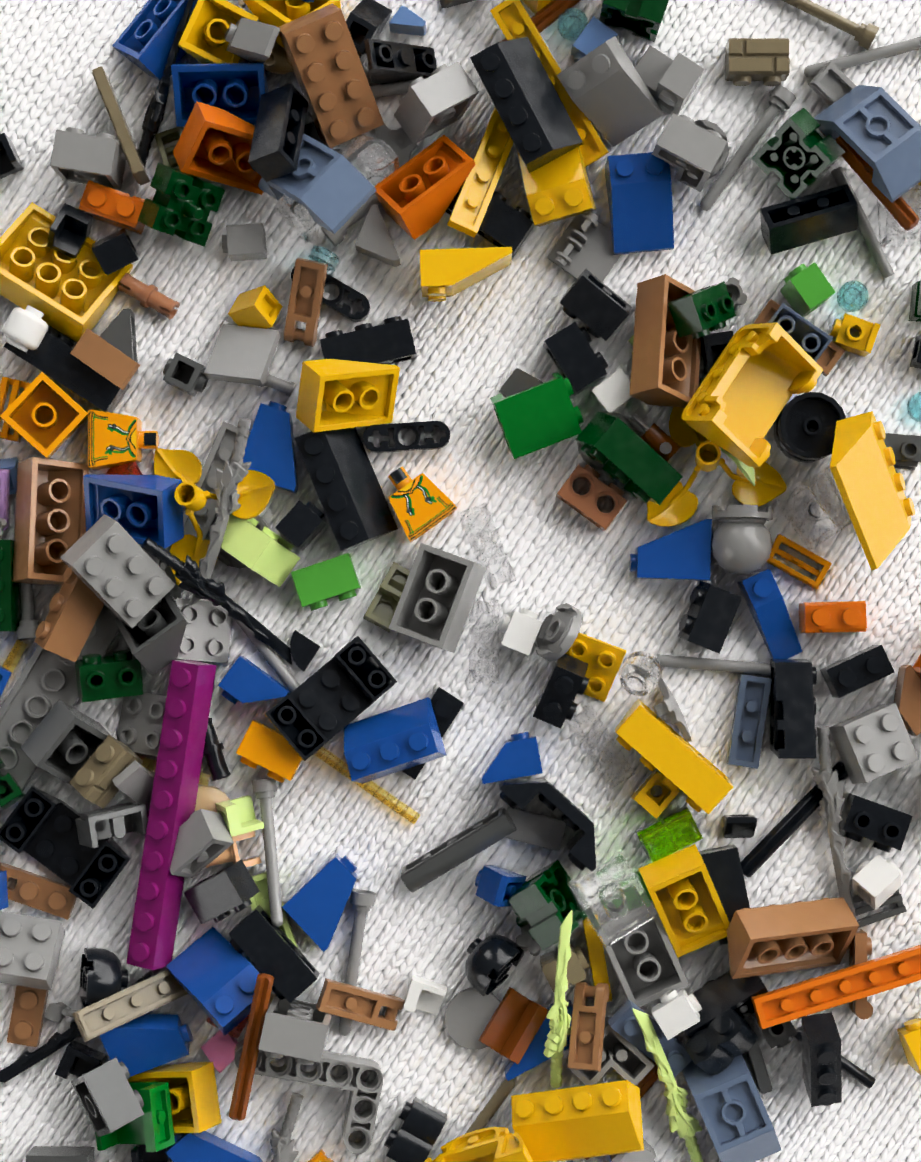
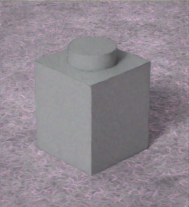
(245, 242)

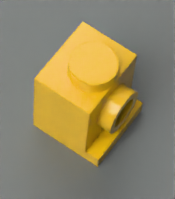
(858, 345)
(654, 804)

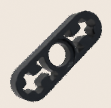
(354, 296)
(384, 445)

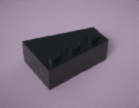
(792, 709)

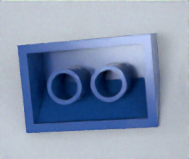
(151, 35)
(222, 85)
(392, 741)

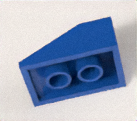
(639, 203)
(138, 503)
(216, 979)

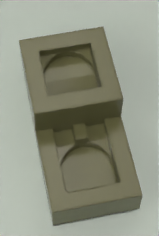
(387, 598)

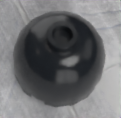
(491, 961)
(100, 975)

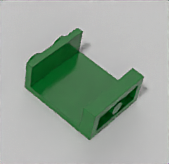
(538, 416)
(152, 1128)

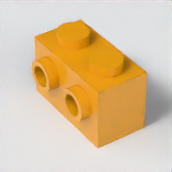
(270, 750)

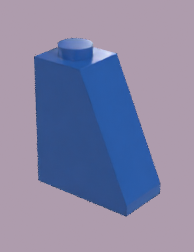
(273, 446)
(676, 556)
(323, 899)
(148, 1042)
(207, 1148)

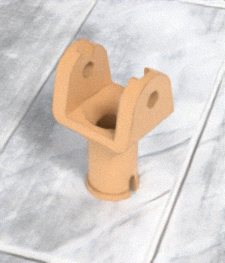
(231, 853)

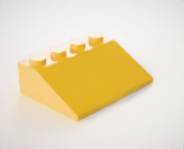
(64, 288)
(870, 486)

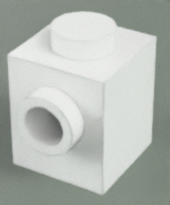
(520, 630)
(876, 881)
(676, 1012)

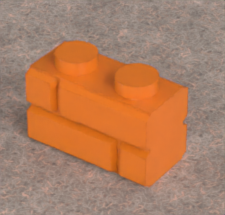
(112, 207)
(832, 617)

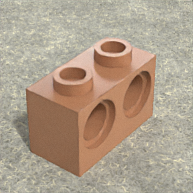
(587, 503)

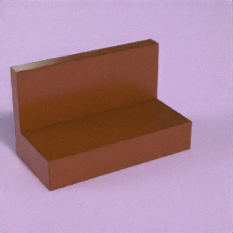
(513, 1025)

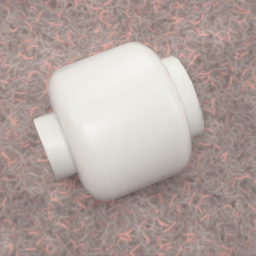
(25, 328)

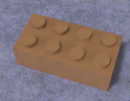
(330, 75)

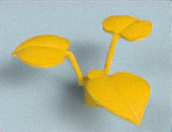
(254, 493)
(682, 504)

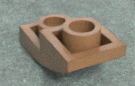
(105, 359)

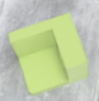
(239, 815)

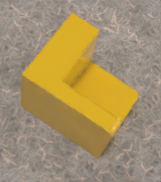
(255, 308)

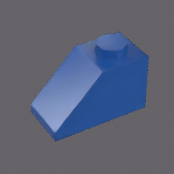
(249, 683)
(514, 759)
(497, 884)

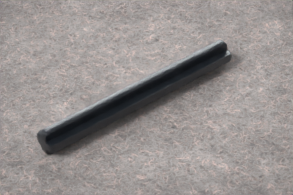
(787, 826)

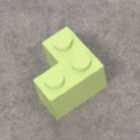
(259, 550)

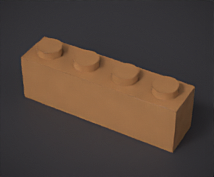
(69, 619)

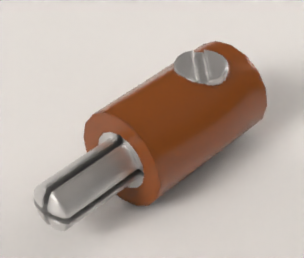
(656, 438)

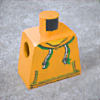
(116, 439)
(418, 503)

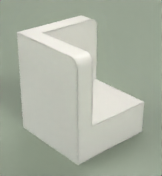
(613, 391)
(424, 995)

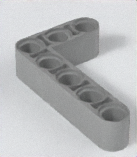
(349, 1081)

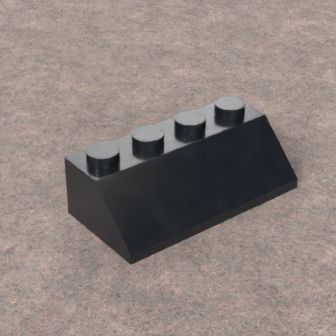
(526, 101)
(346, 486)

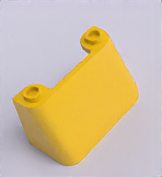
(750, 390)

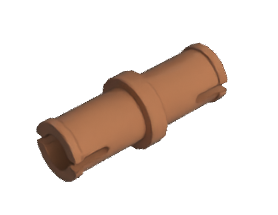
(148, 296)

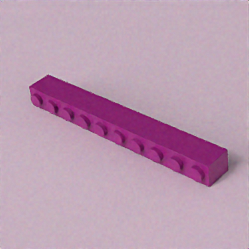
(170, 806)

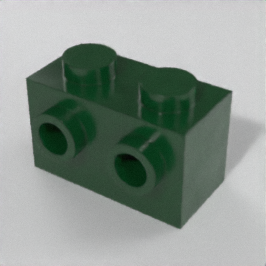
(702, 311)
(108, 676)

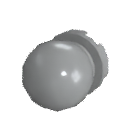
(741, 540)

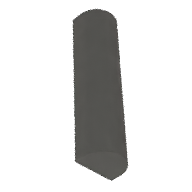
(457, 849)

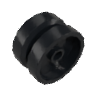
(792, 432)

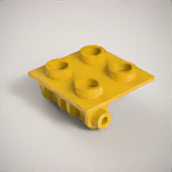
(602, 662)

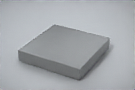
(242, 354)

